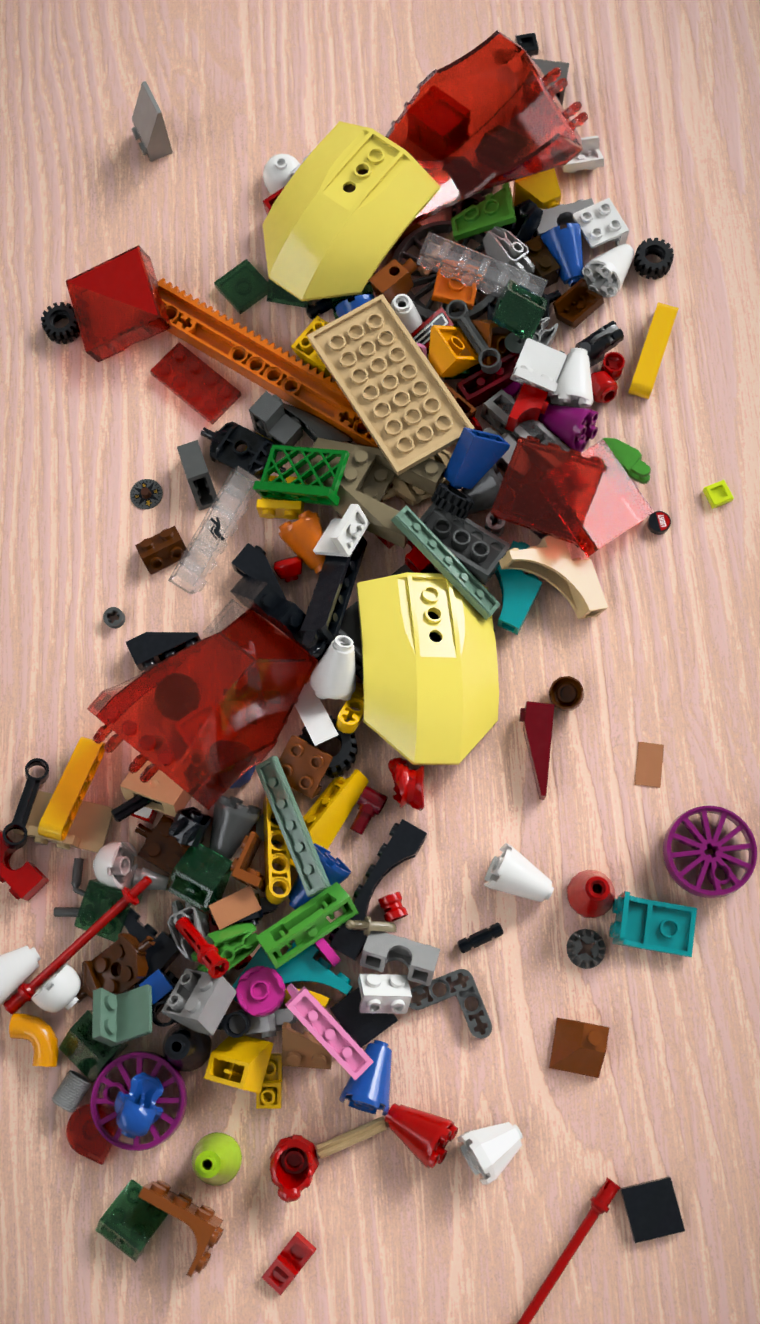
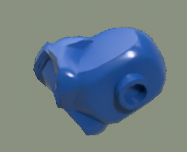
(138, 1108)

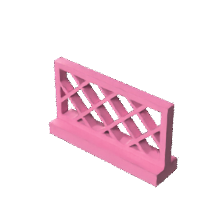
(328, 1031)

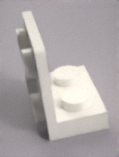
(601, 224)
(538, 366)
(343, 534)

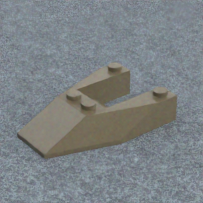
(367, 481)

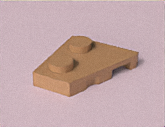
(303, 1050)

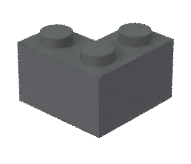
(273, 423)

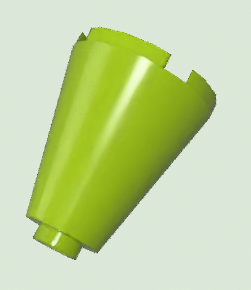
(223, 1153)

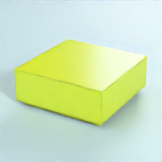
(718, 494)

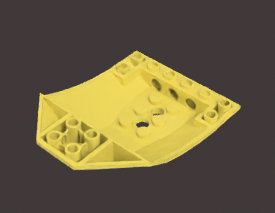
(334, 240)
(421, 693)

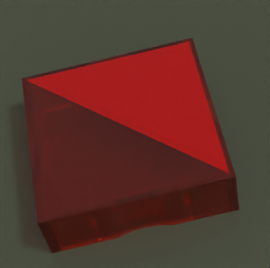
(118, 304)

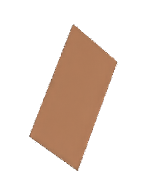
(649, 764)
(234, 907)

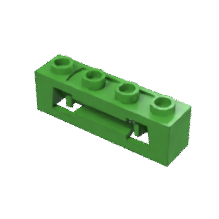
(306, 924)

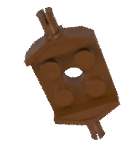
(102, 970)

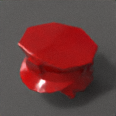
(408, 783)
(293, 1166)

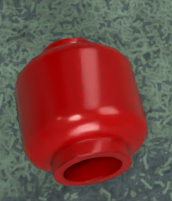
(603, 387)

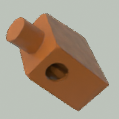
(393, 279)

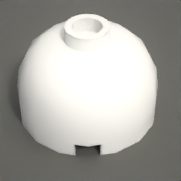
(277, 171)
(115, 865)
(59, 990)

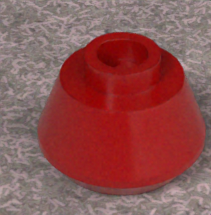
(288, 568)

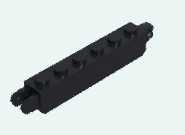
(331, 599)

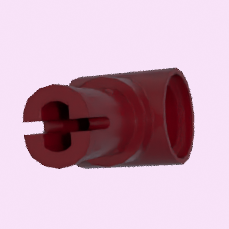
(370, 804)

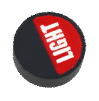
(659, 522)

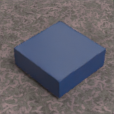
(160, 986)

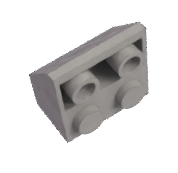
(199, 1001)

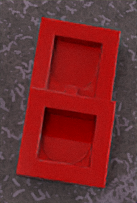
(289, 1263)

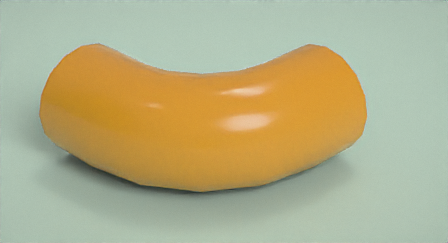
(39, 1034)

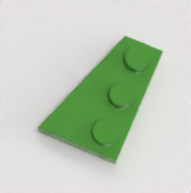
(493, 211)

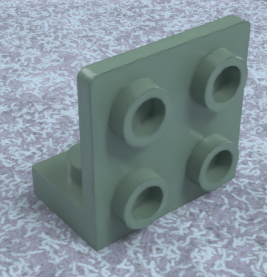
(121, 1015)

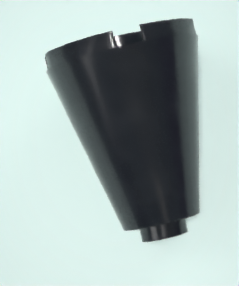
(193, 1051)

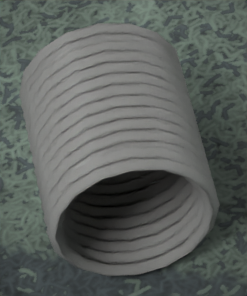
(71, 1091)

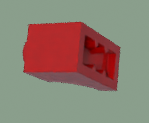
(527, 406)

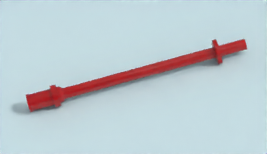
(26, 991)
(598, 1206)

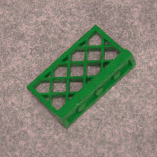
(294, 491)

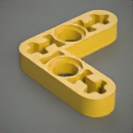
(346, 712)

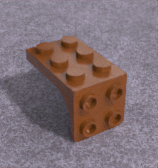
(200, 1219)

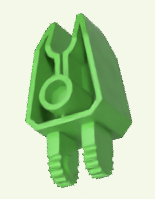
(630, 460)
(232, 943)

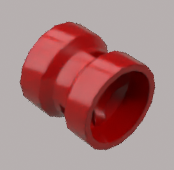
(613, 364)
(392, 907)

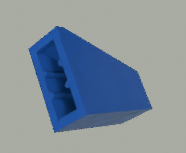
(474, 457)

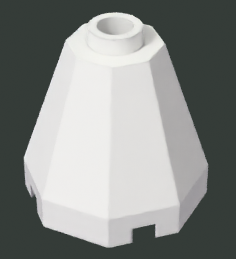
(490, 1149)

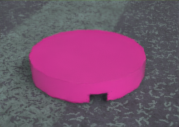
(260, 991)

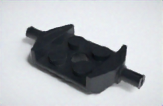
(229, 438)

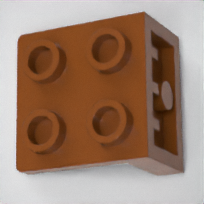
(304, 766)
(241, 865)

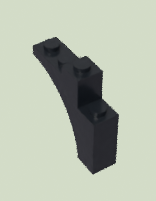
(270, 605)
(157, 956)

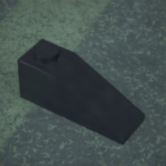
(253, 563)

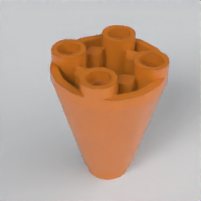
(302, 538)

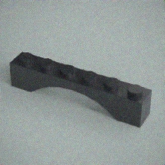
(402, 846)

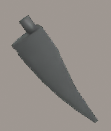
(314, 426)

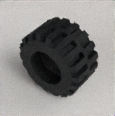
(345, 757)

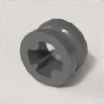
(111, 612)

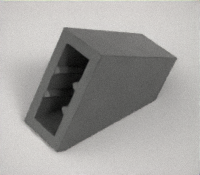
(197, 474)

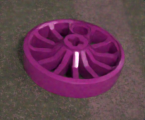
(709, 861)
(102, 1078)

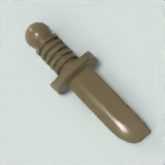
(368, 925)

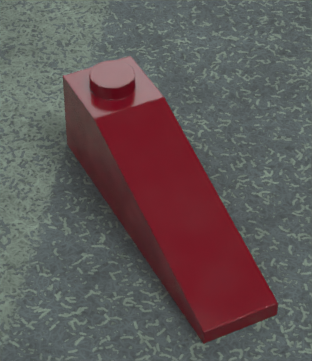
(482, 386)
(537, 730)

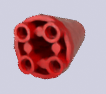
(585, 900)
(422, 1133)

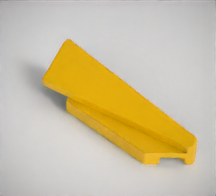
(333, 808)

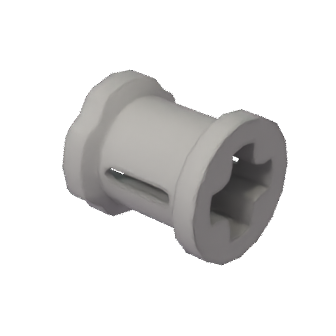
(498, 529)

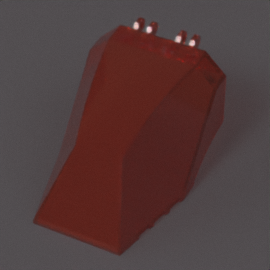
(487, 122)
(208, 707)

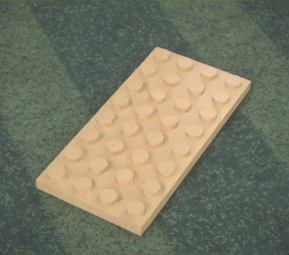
(390, 384)

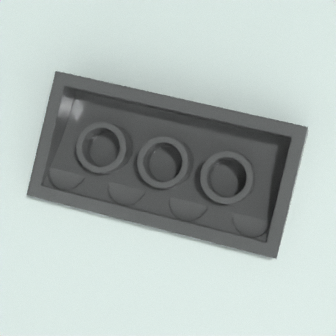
(467, 541)

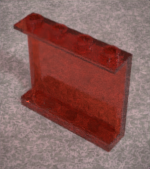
(548, 489)
(615, 506)

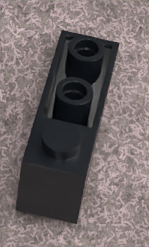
(155, 647)

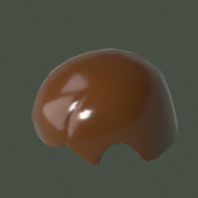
(566, 693)

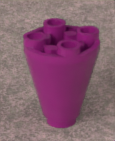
(570, 424)

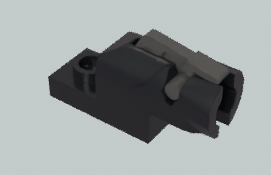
(601, 342)

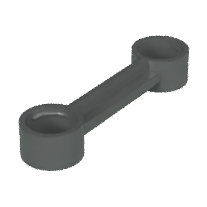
(474, 336)

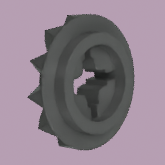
(588, 937)

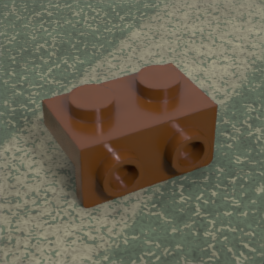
(577, 304)
(161, 550)

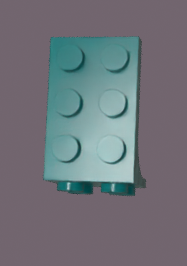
(653, 925)

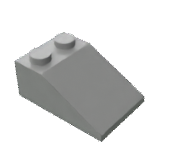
(150, 125)

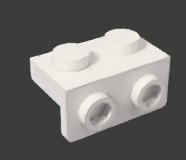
(588, 158)
(384, 993)

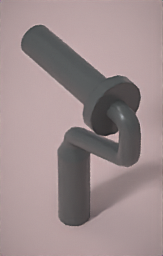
(76, 882)

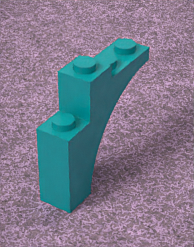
(518, 594)
(302, 969)

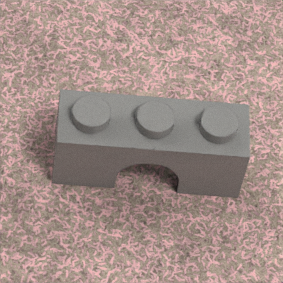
(560, 215)
(385, 947)

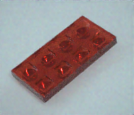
(195, 383)

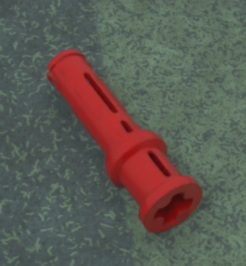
(206, 953)

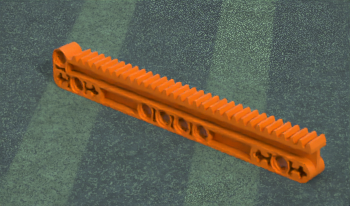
(228, 342)

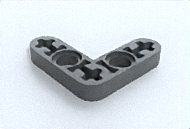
(461, 994)

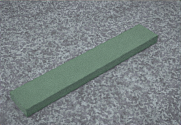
(446, 562)
(292, 826)

